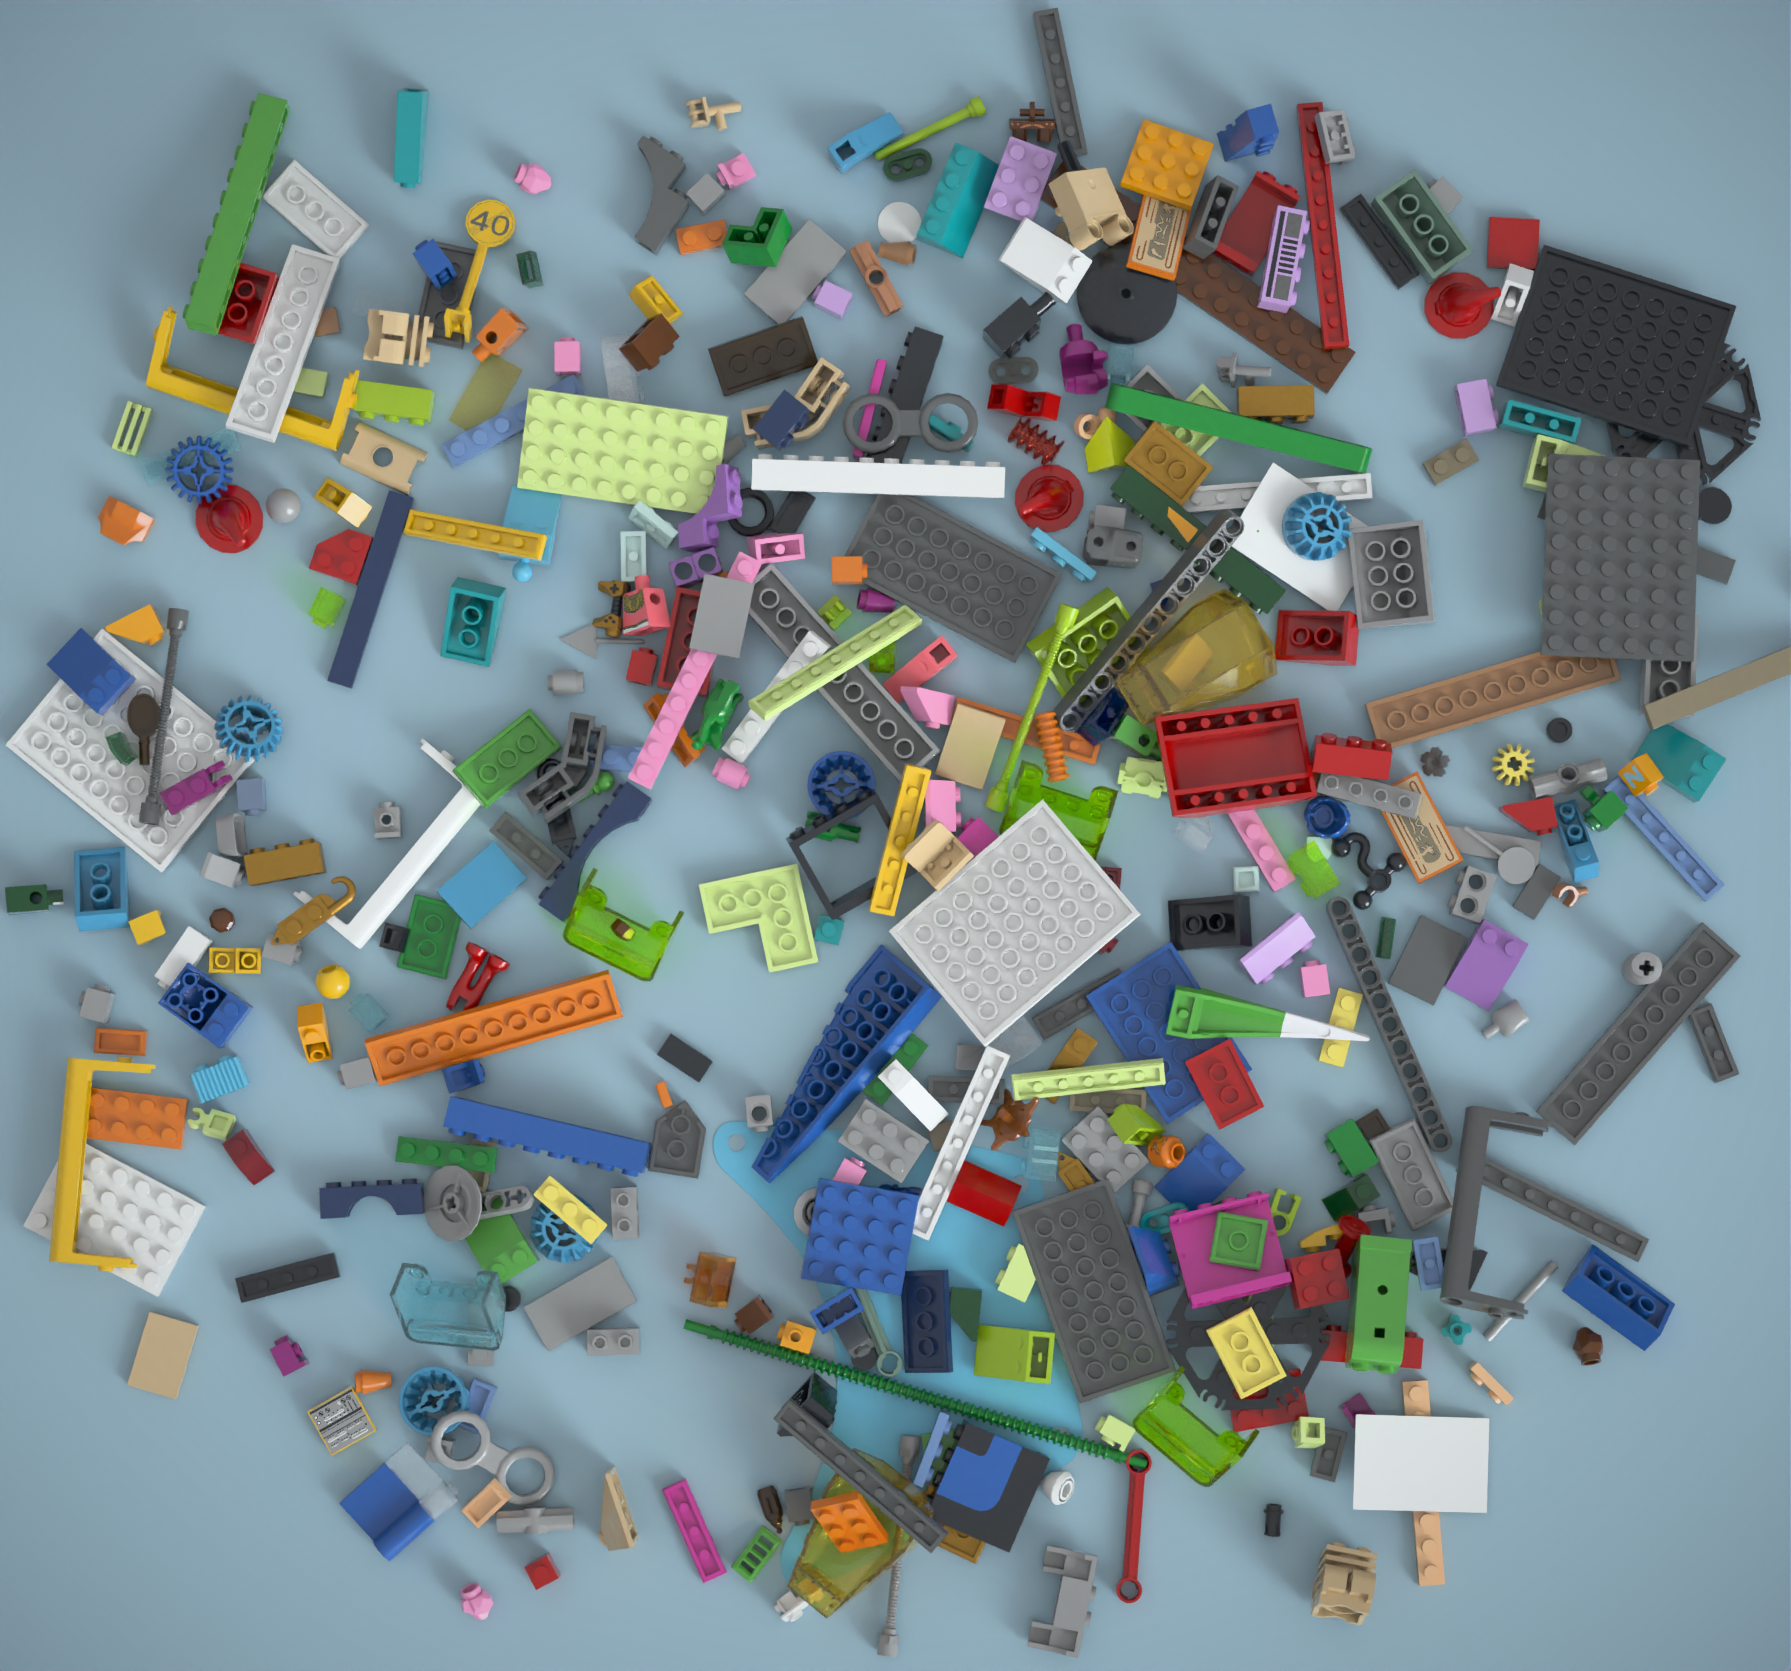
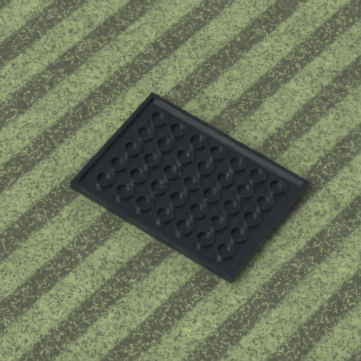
(1616, 346)

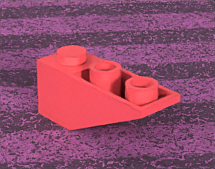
(921, 668)

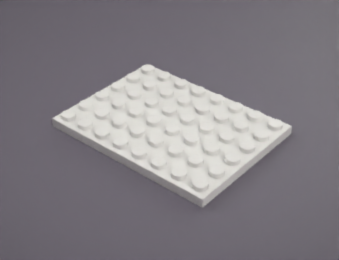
(70, 749)
(1014, 923)

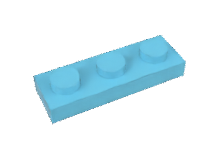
(1062, 556)

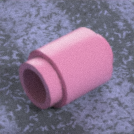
(731, 773)

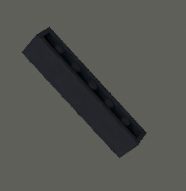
(909, 387)

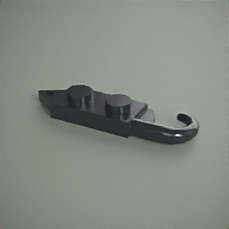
(562, 827)

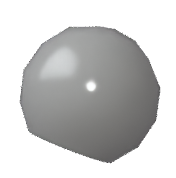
(283, 505)

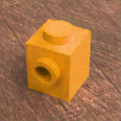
(796, 1336)

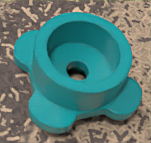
(1457, 1337)

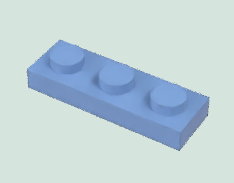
(932, 1449)

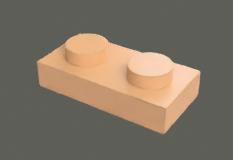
(1481, 1376)

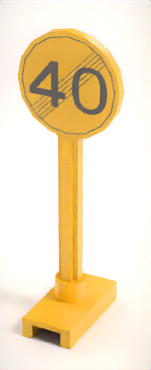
(488, 225)

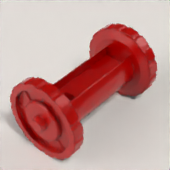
(1351, 1231)

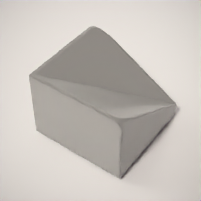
(968, 1057)

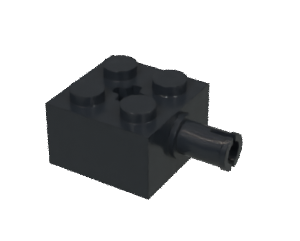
(1016, 325)

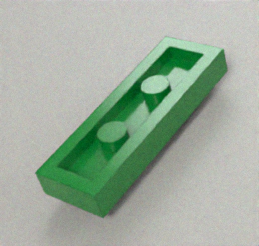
(907, 1056)

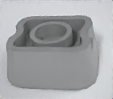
(231, 835)

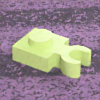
(216, 1124)

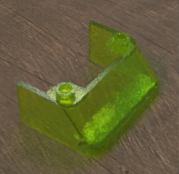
(591, 932)
(1186, 1437)

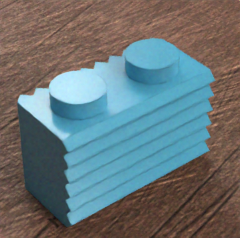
(219, 1079)

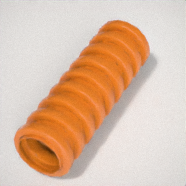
(1051, 746)

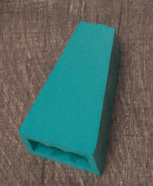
(410, 136)

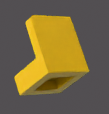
(147, 927)

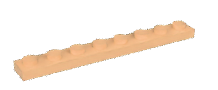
(1425, 1523)

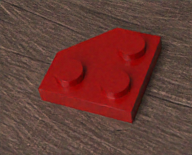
(342, 555)

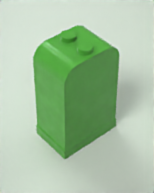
(1378, 1304)

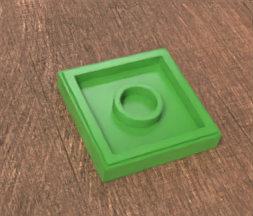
(1238, 1241)

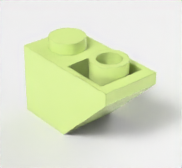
(1018, 1276)

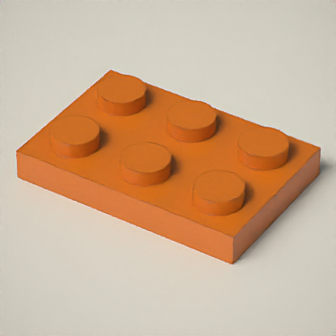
(849, 1522)

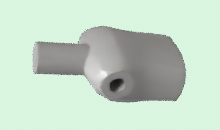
(1506, 1020)

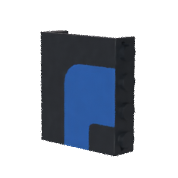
(986, 1485)

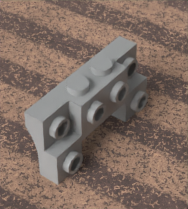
(1072, 1601)

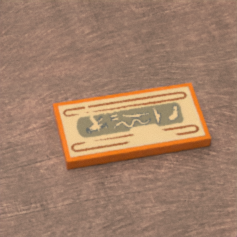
(1158, 238)
(1424, 840)

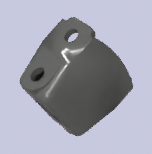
(1116, 547)

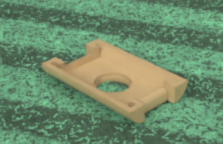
(397, 472)

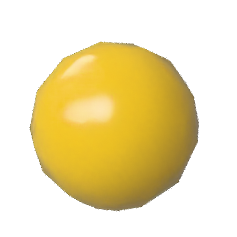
(332, 981)

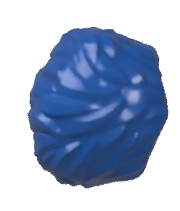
(1326, 817)

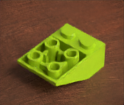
(1014, 1353)

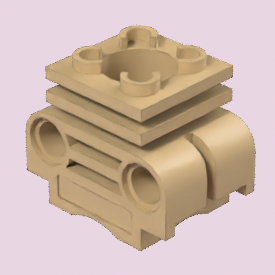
(397, 338)
(1344, 1583)

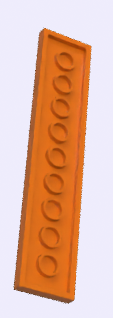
(493, 1027)

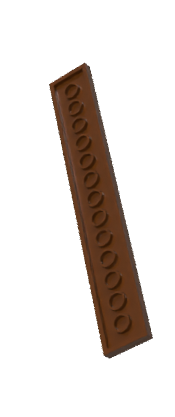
(1234, 303)

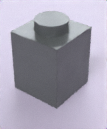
(855, 1337)
(798, 1505)

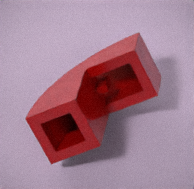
(1022, 403)

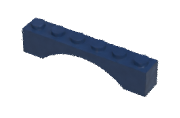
(625, 809)

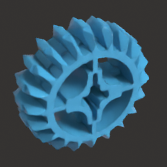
(266, 721)

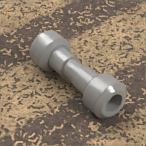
(1142, 1190)

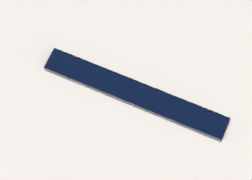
(370, 589)

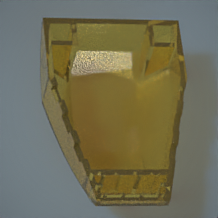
(1201, 660)
(834, 1578)

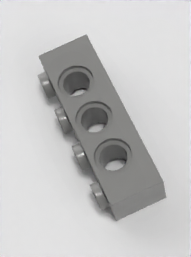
(1371, 794)

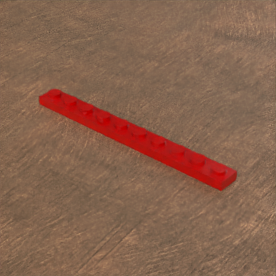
(1322, 230)

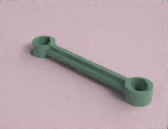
(876, 1332)

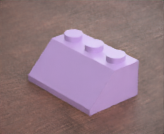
(1276, 949)

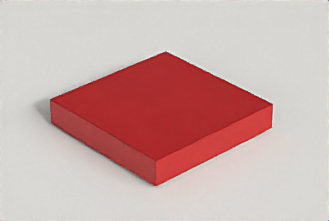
(1512, 242)

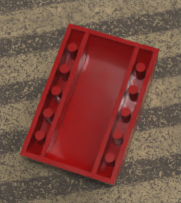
(1235, 758)

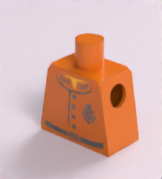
(507, 328)

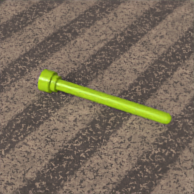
(973, 108)

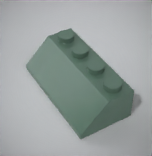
(1421, 226)

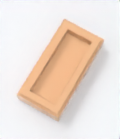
(486, 1503)

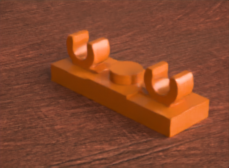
(682, 744)

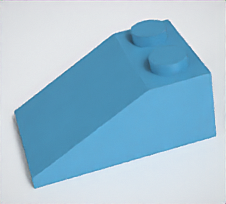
(101, 889)

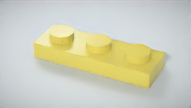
(1342, 1015)
(570, 1209)

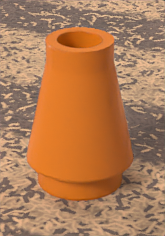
(371, 1381)

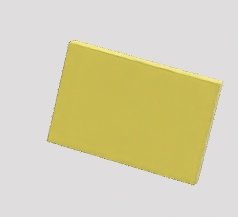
(1246, 1353)

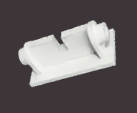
(790, 1606)

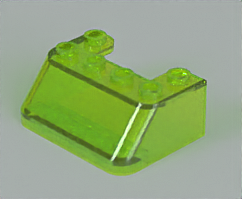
(1081, 816)

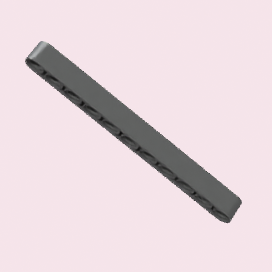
(1149, 608)
(1398, 1033)

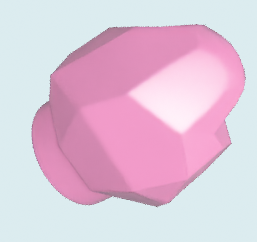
(532, 178)
(476, 1601)

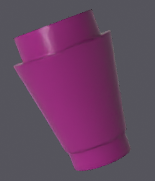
(873, 601)

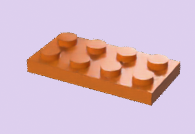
(137, 1118)

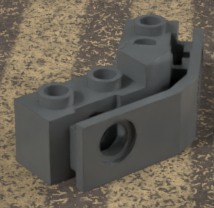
(569, 772)

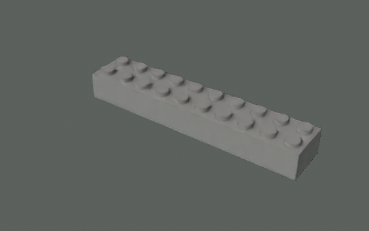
(853, 694)

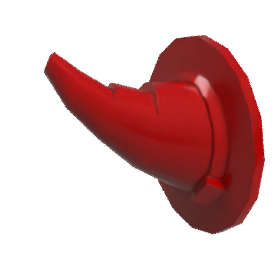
(1459, 305)
(1049, 498)
(230, 521)

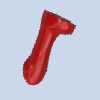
(462, 987)

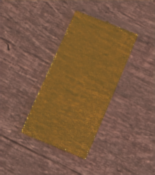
(485, 392)

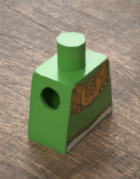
(1128, 733)

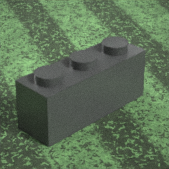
(1210, 217)

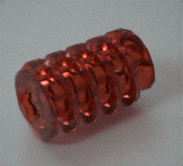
(1035, 441)

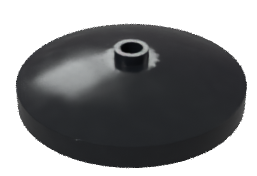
(1119, 318)

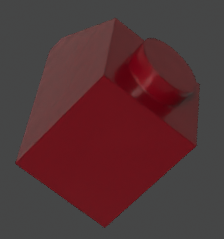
(248, 1157)

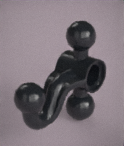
(1394, 863)

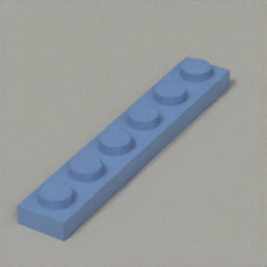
(498, 427)
(1667, 841)

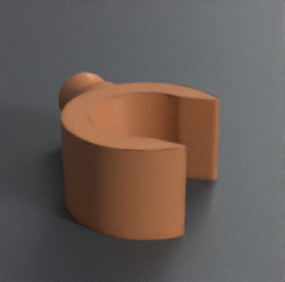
(1573, 894)

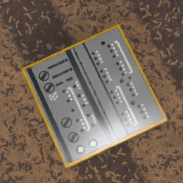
(342, 1420)

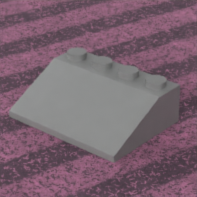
(1391, 575)

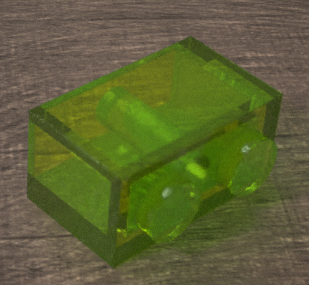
(1313, 869)

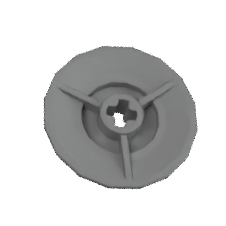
(452, 1203)

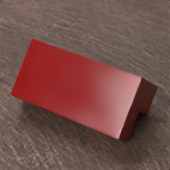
(984, 1193)

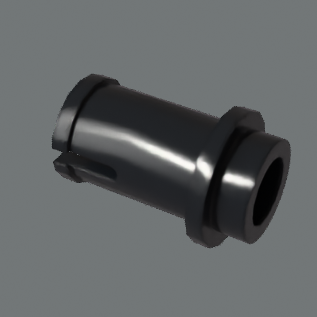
(1273, 1519)

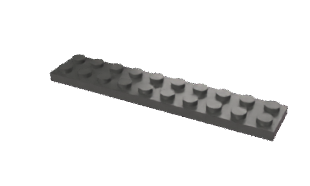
(1638, 1034)

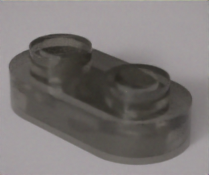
(1013, 370)

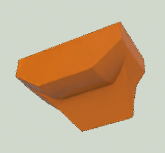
(123, 522)

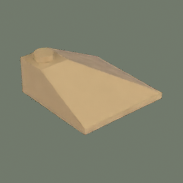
(616, 1520)

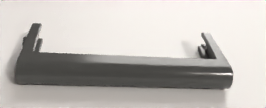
(1466, 1206)

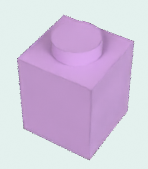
(832, 299)

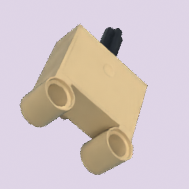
(1088, 203)

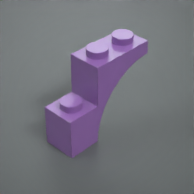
(723, 505)

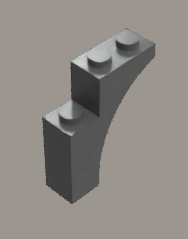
(666, 205)

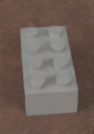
(1666, 677)

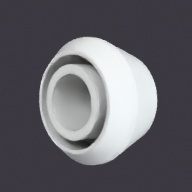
(1058, 1486)

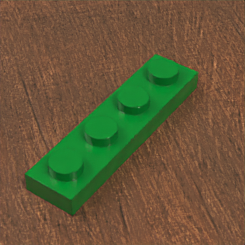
(446, 1154)

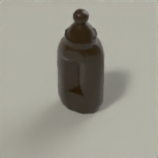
(771, 1507)

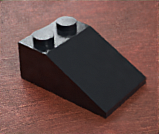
(1210, 922)

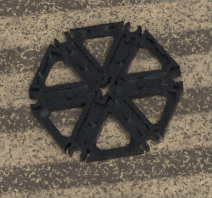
(1712, 418)
(1278, 1331)

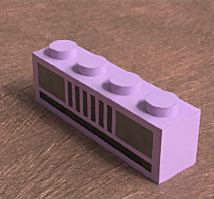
(1282, 259)

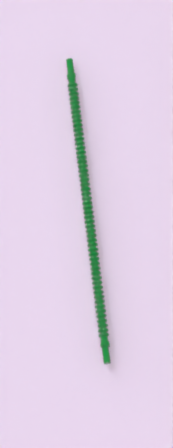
(713, 1332)

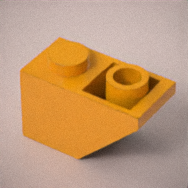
(314, 1032)

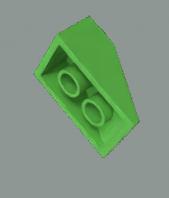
(501, 1245)

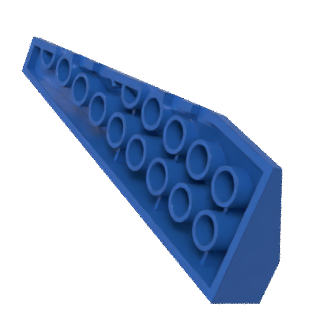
(867, 1030)

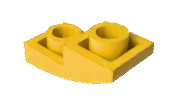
(234, 960)
(1317, 1238)

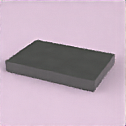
(1427, 960)

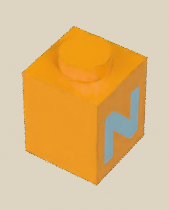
(1641, 775)

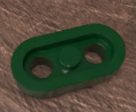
(907, 166)

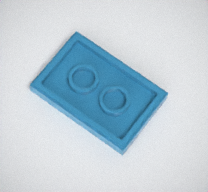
(481, 885)

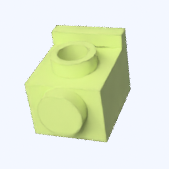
(1115, 1431)
(1304, 1432)

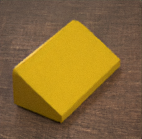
(654, 300)

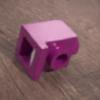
(288, 1355)

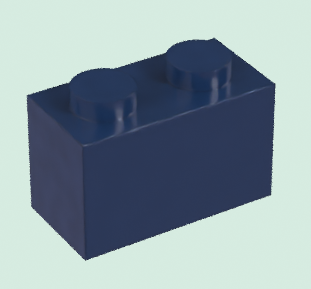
(782, 421)

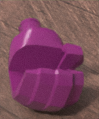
(1082, 364)

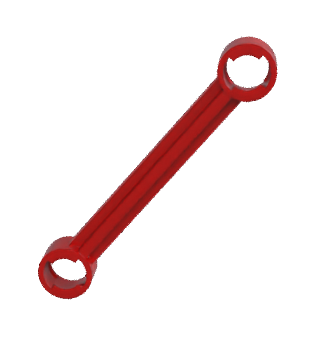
(1133, 1527)

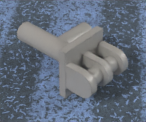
(1229, 369)

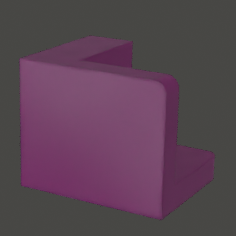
(1355, 1406)

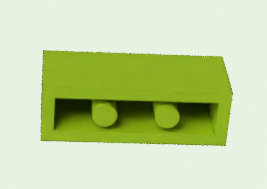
(394, 403)

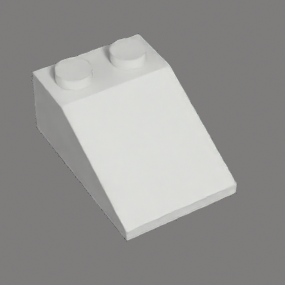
(1045, 260)

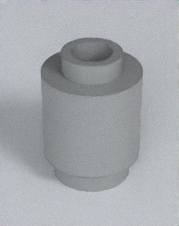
(566, 682)

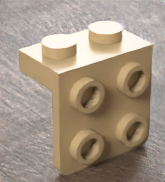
(937, 854)

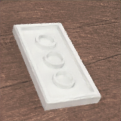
(315, 210)

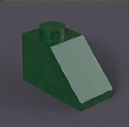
(1351, 1197)
(965, 1309)

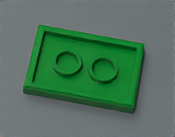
(430, 938)

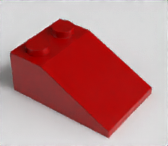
(248, 303)
(1317, 637)

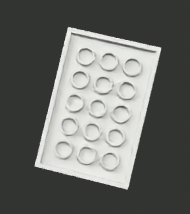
(125, 1217)

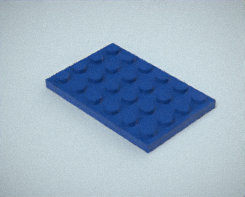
(1136, 1016)

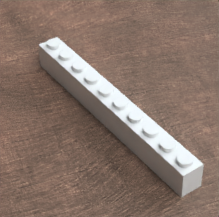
(878, 478)

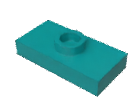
(949, 431)

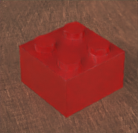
(1317, 1279)

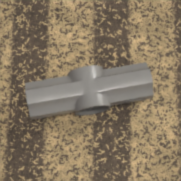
(1554, 782)
(535, 1520)

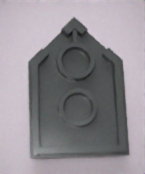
(678, 1143)

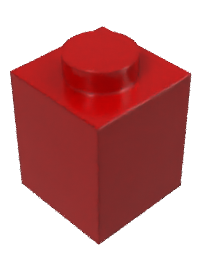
(642, 667)
(542, 1571)

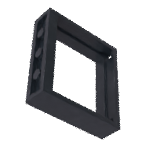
(823, 823)

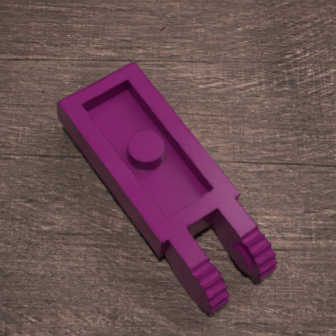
(193, 788)

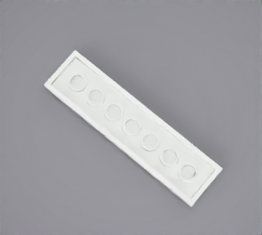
(283, 343)

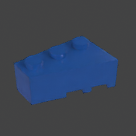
(1253, 134)

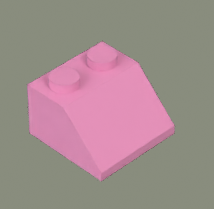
(941, 804)

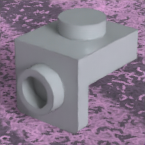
(1371, 1213)

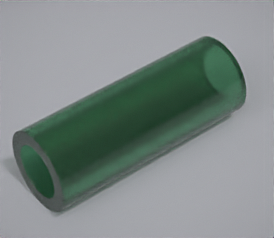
(1385, 938)

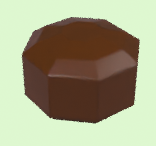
(222, 920)
(622, 930)

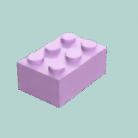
(1020, 180)

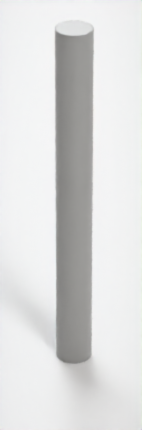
(1529, 1291)

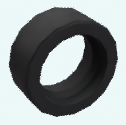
(768, 517)

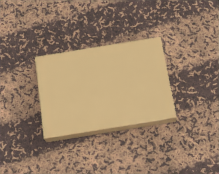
(970, 746)
(163, 1355)

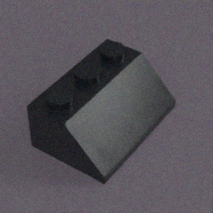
(817, 1399)

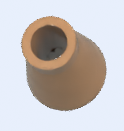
(899, 252)

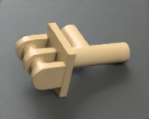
(706, 111)

